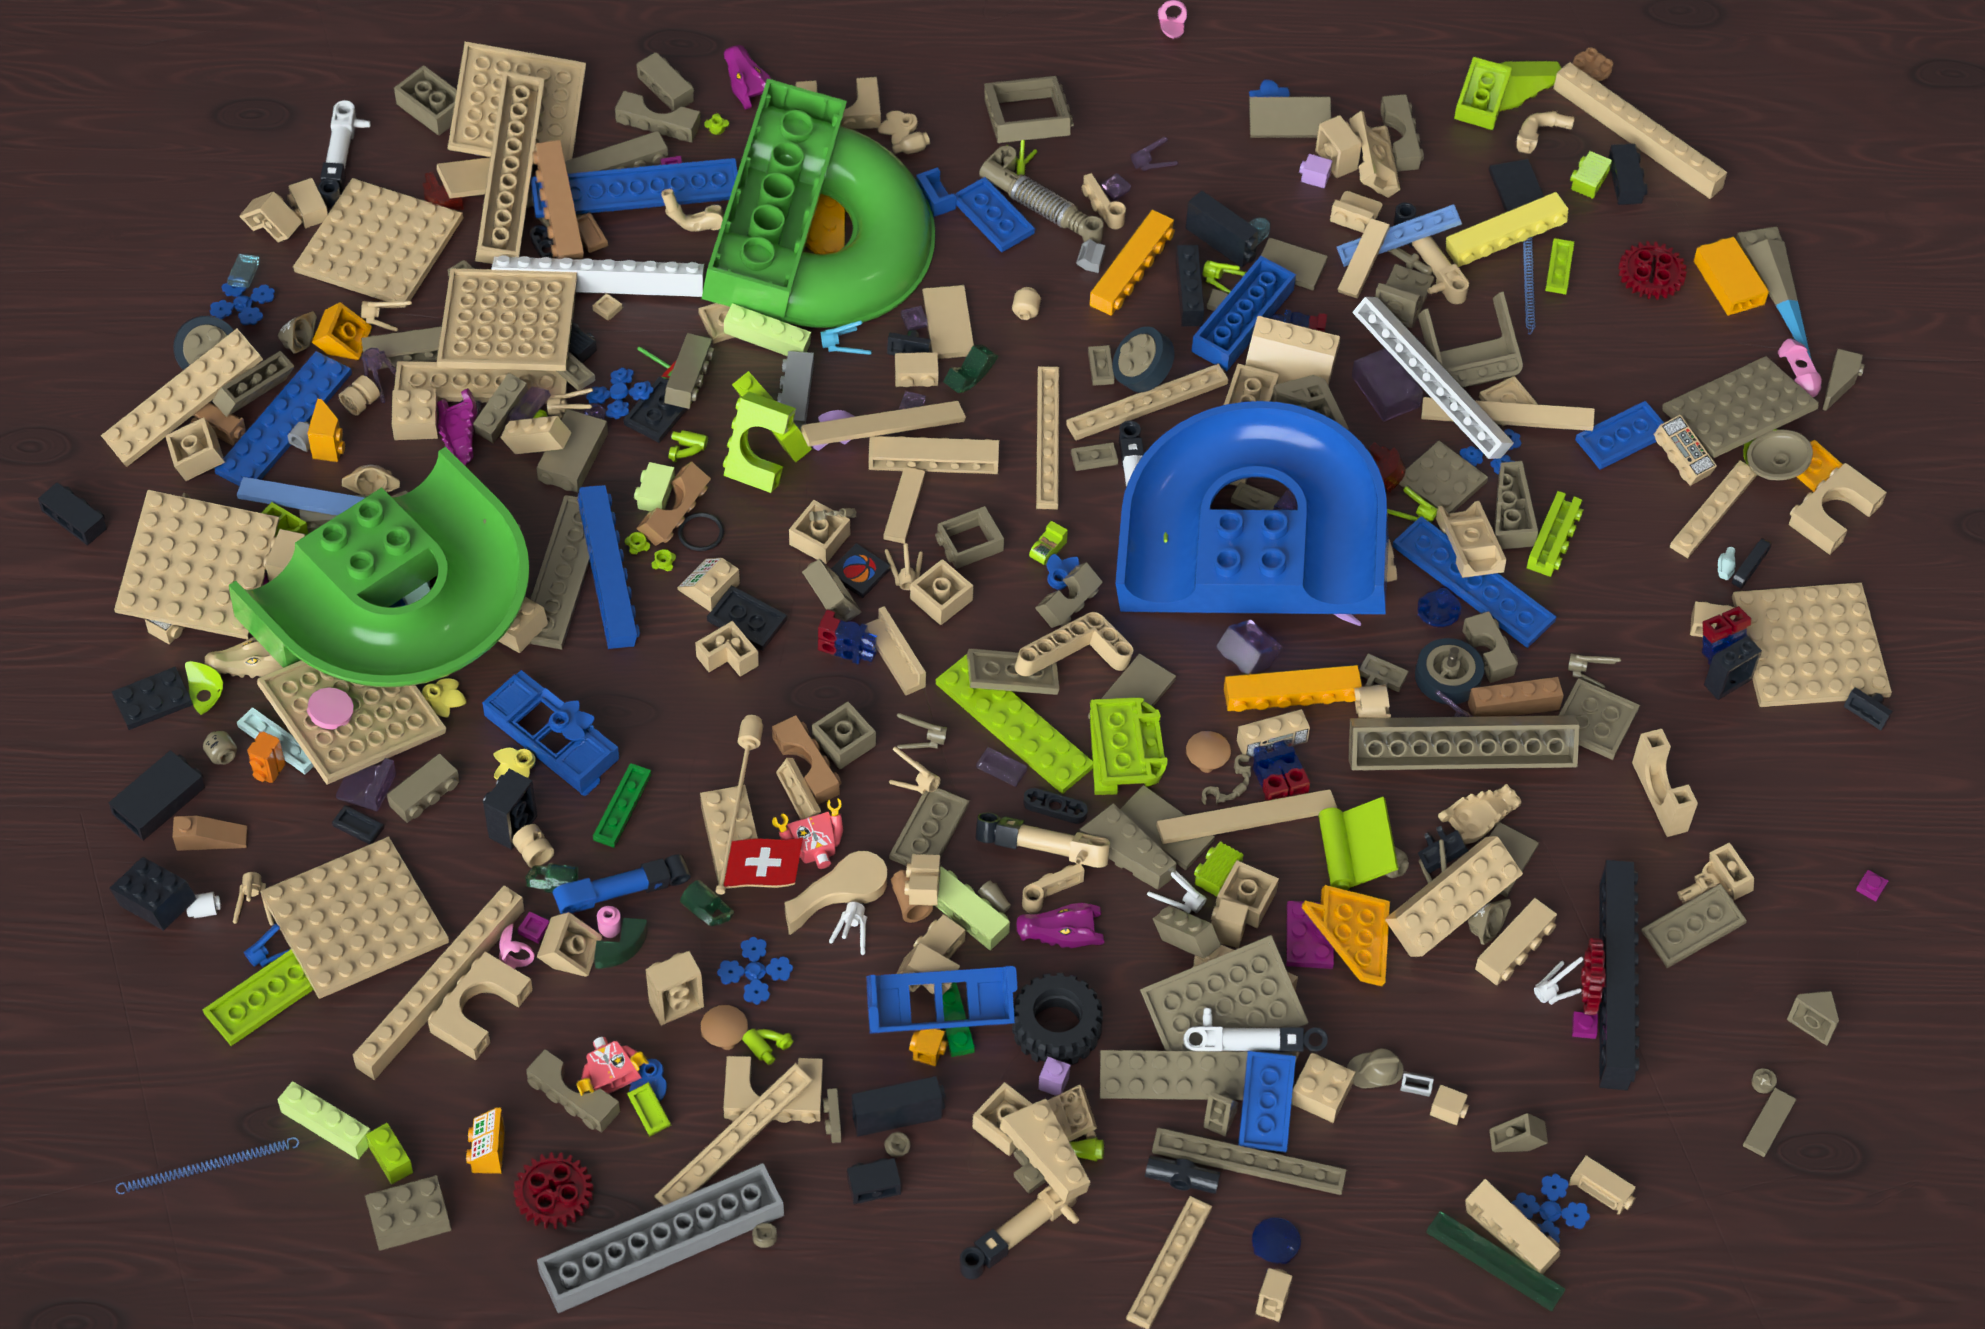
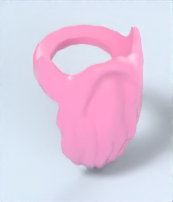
(1172, 26)
(507, 945)

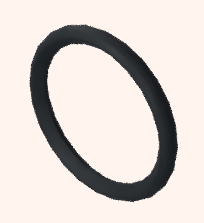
(695, 548)

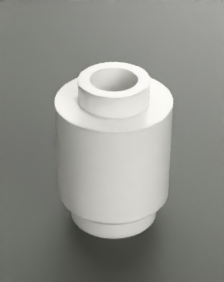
(205, 905)

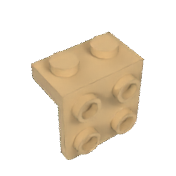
(1355, 211)

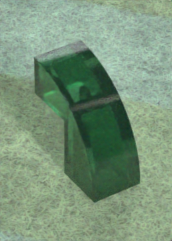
(973, 369)
(615, 953)

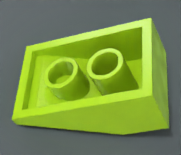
(1482, 93)

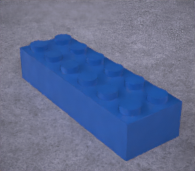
(1233, 322)

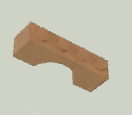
(688, 485)
(793, 739)

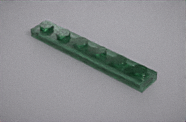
(1496, 1261)

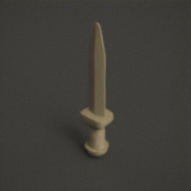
(1412, 261)

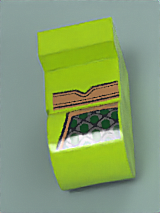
(1049, 543)

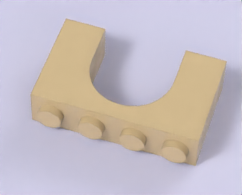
(865, 111)
(1843, 485)
(1672, 806)
(485, 976)
(740, 1096)

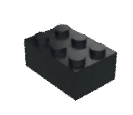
(509, 807)
(153, 893)

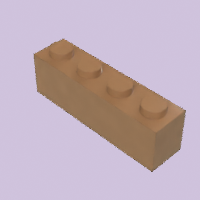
(1516, 698)

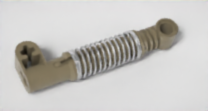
(1021, 188)

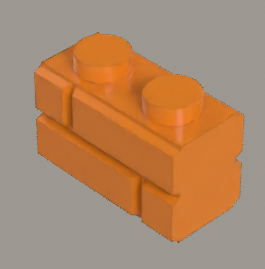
(266, 757)

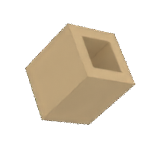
(1449, 1105)

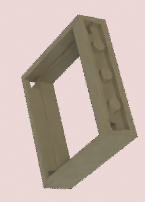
(1025, 90)

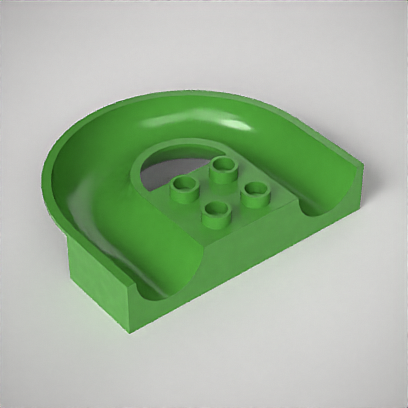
(786, 166)
(349, 571)

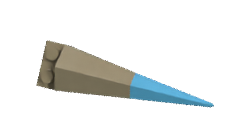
(1770, 260)

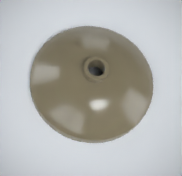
(1780, 455)

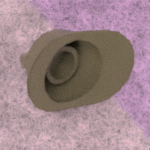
(1376, 1069)

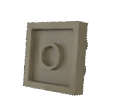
(1405, 293)
(1309, 393)

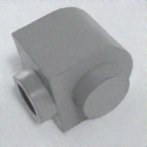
(298, 436)

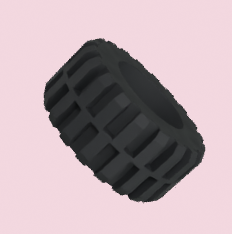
(1063, 993)

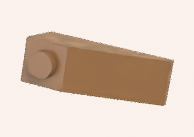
(207, 833)

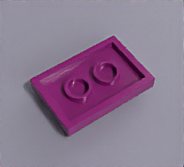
(1304, 941)

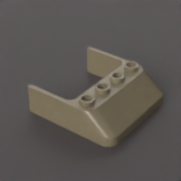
(1479, 361)

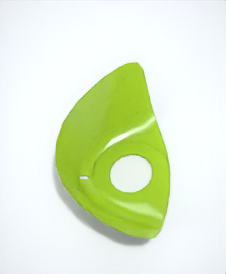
(203, 678)

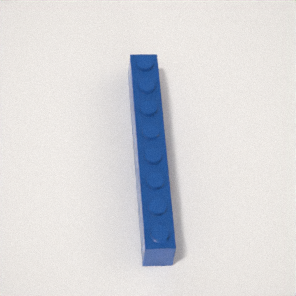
(607, 567)

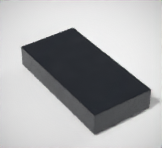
(357, 825)

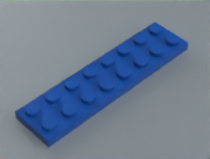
(268, 435)
(1510, 606)

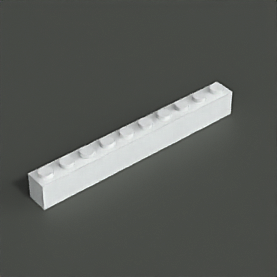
(617, 276)
(1433, 378)

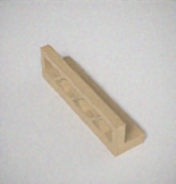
(897, 653)

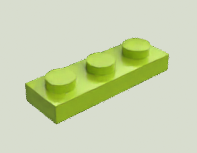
(1559, 266)

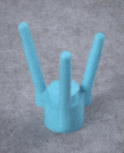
(830, 338)

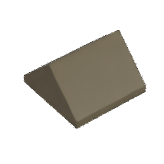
(1815, 1015)

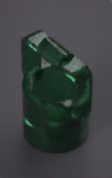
(554, 876)
(704, 902)

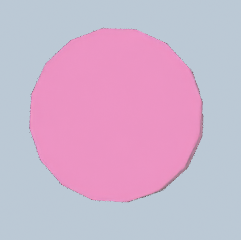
(330, 708)

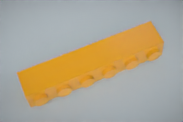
(1132, 263)
(1291, 688)

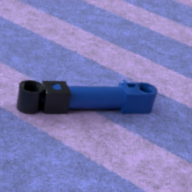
(650, 877)

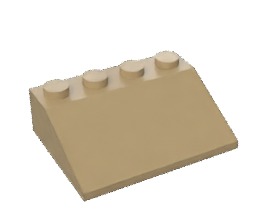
(1292, 350)

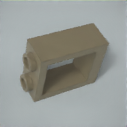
(964, 522)
(831, 591)

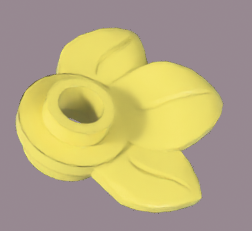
(445, 697)
(512, 759)

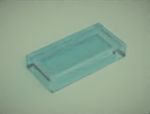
(243, 270)

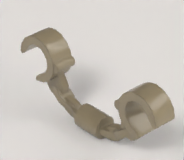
(821, 515)
(1239, 790)

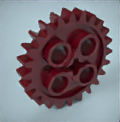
(1668, 270)
(1593, 976)
(560, 1208)

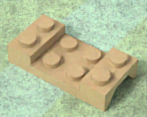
(1379, 164)
(1472, 541)

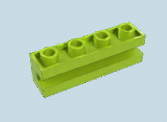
(1554, 535)

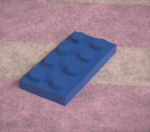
(993, 214)
(1620, 435)
(1267, 1101)

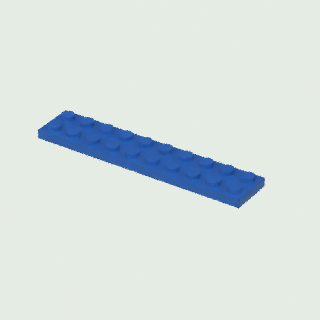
(643, 186)

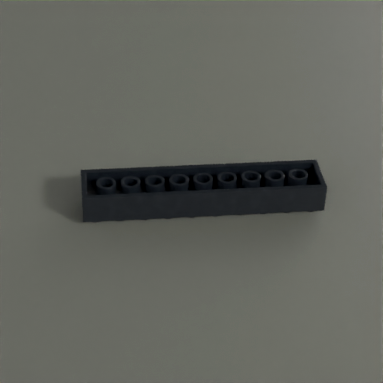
(1619, 999)

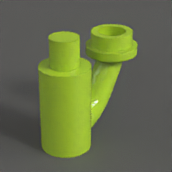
(693, 440)
(755, 1041)

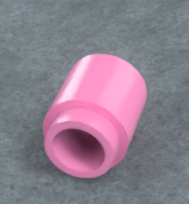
(609, 921)

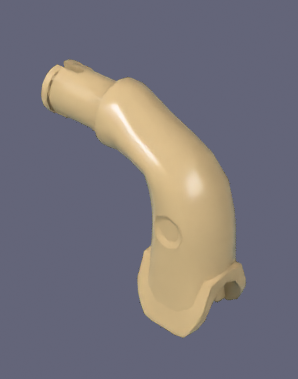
(1528, 134)
(704, 220)

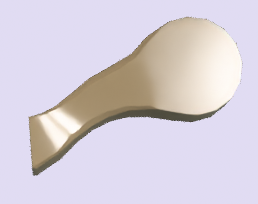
(856, 878)

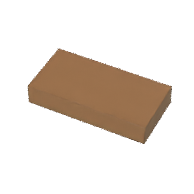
(591, 233)

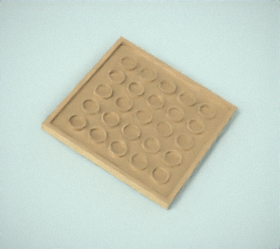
(480, 92)
(378, 242)
(507, 319)
(188, 558)
(1813, 644)
(381, 723)
(354, 917)

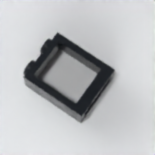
(1732, 664)

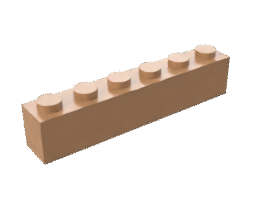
(558, 200)

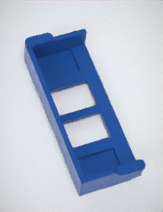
(578, 762)
(987, 997)

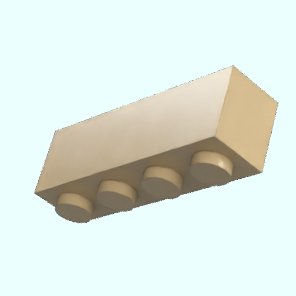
(1516, 941)

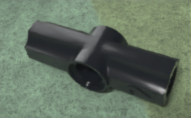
(1182, 1174)

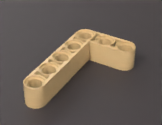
(1086, 630)

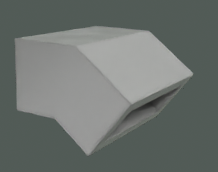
(1091, 256)
(1417, 1078)

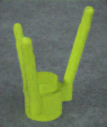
(1214, 270)
(1425, 509)

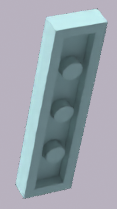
(255, 722)

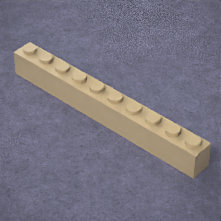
(1640, 130)
(437, 982)

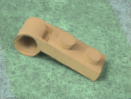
(1113, 212)
(1049, 885)

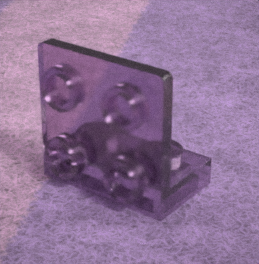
(368, 785)

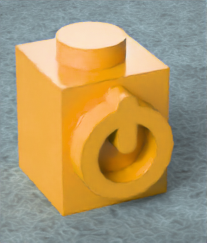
(928, 1045)

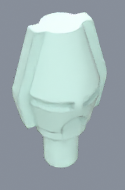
(1726, 564)

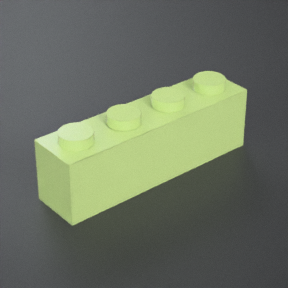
(765, 331)
(971, 911)
(324, 1119)

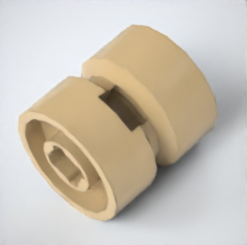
(361, 393)
(533, 845)

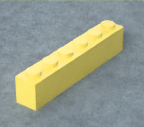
(1507, 229)

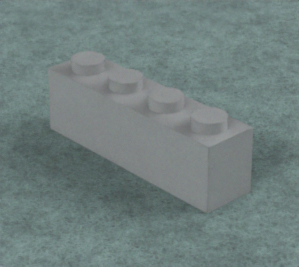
(797, 384)

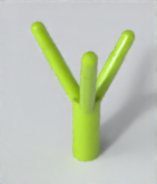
(1021, 162)

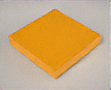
(1820, 468)

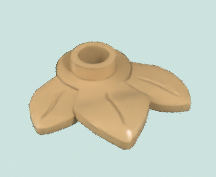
(898, 126)

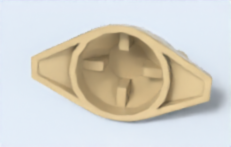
(369, 479)

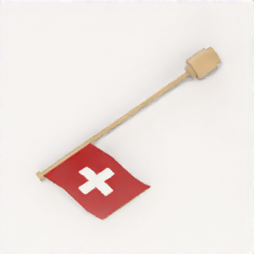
(756, 860)

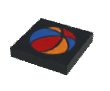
(860, 570)

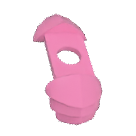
(1805, 377)

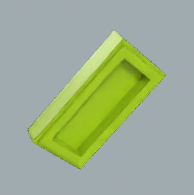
(649, 1109)

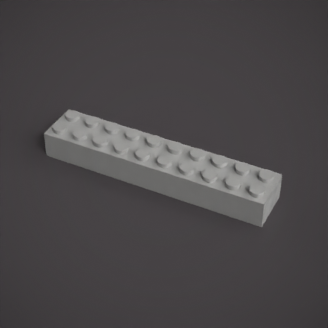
(660, 1238)

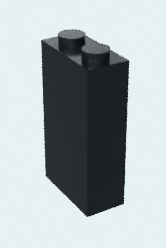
(1222, 229)
(157, 794)
(897, 1106)

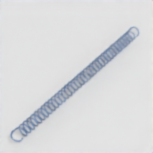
(1525, 282)
(202, 1165)

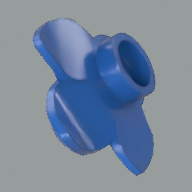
(1269, 89)
(1060, 569)
(573, 719)
(655, 1079)

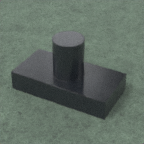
(907, 343)
(1868, 708)

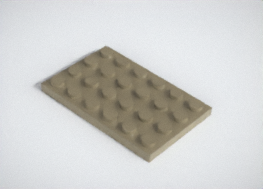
(1741, 406)
(1240, 987)

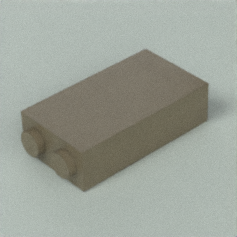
(570, 465)

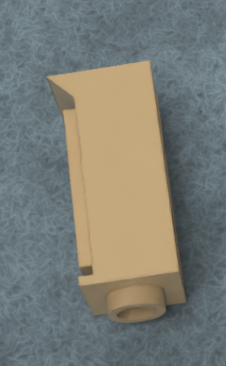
(1603, 1185)

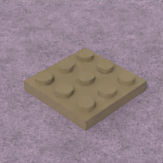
(1443, 478)
(1601, 716)

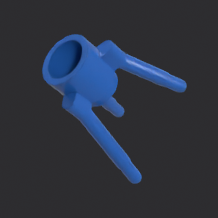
(257, 953)

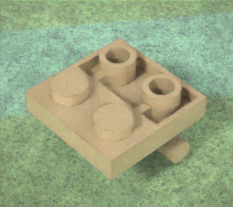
(1074, 1113)

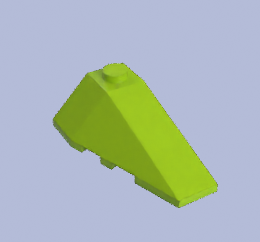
(1527, 80)

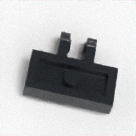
(1453, 845)

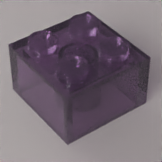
(1249, 647)

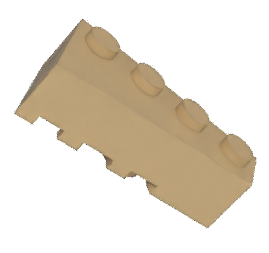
(1046, 1145)
(1512, 1227)

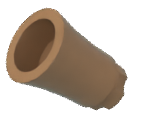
(910, 913)

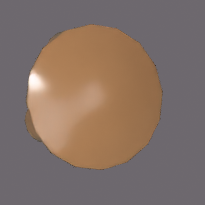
(1593, 64)
(1208, 750)
(724, 1026)

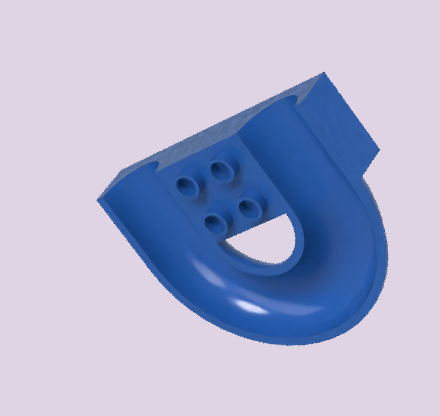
(1255, 561)

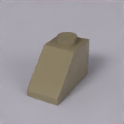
(1519, 1134)

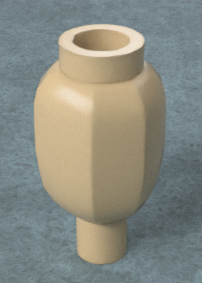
(912, 143)

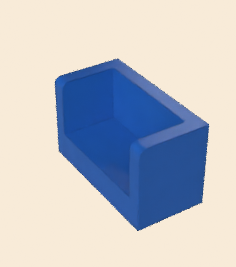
(935, 192)

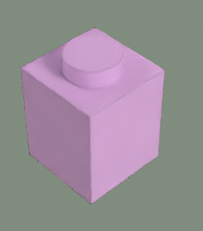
(1316, 170)
(1054, 1076)

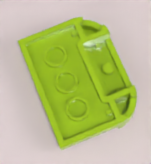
(1128, 741)

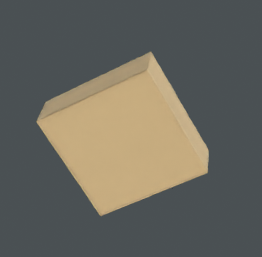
(607, 307)

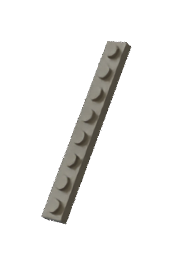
(1249, 1161)

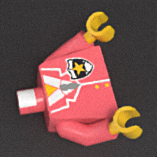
(819, 834)
(610, 1067)

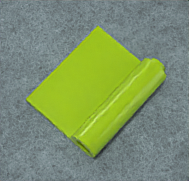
(1357, 843)

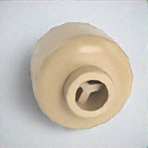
(1027, 303)

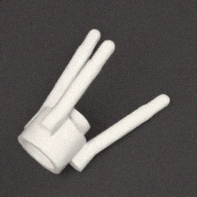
(1193, 899)
(852, 916)
(1547, 988)

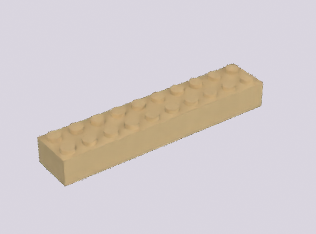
(510, 167)

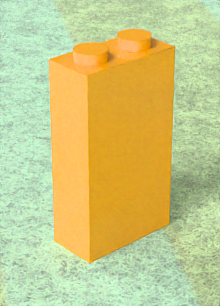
(1730, 276)

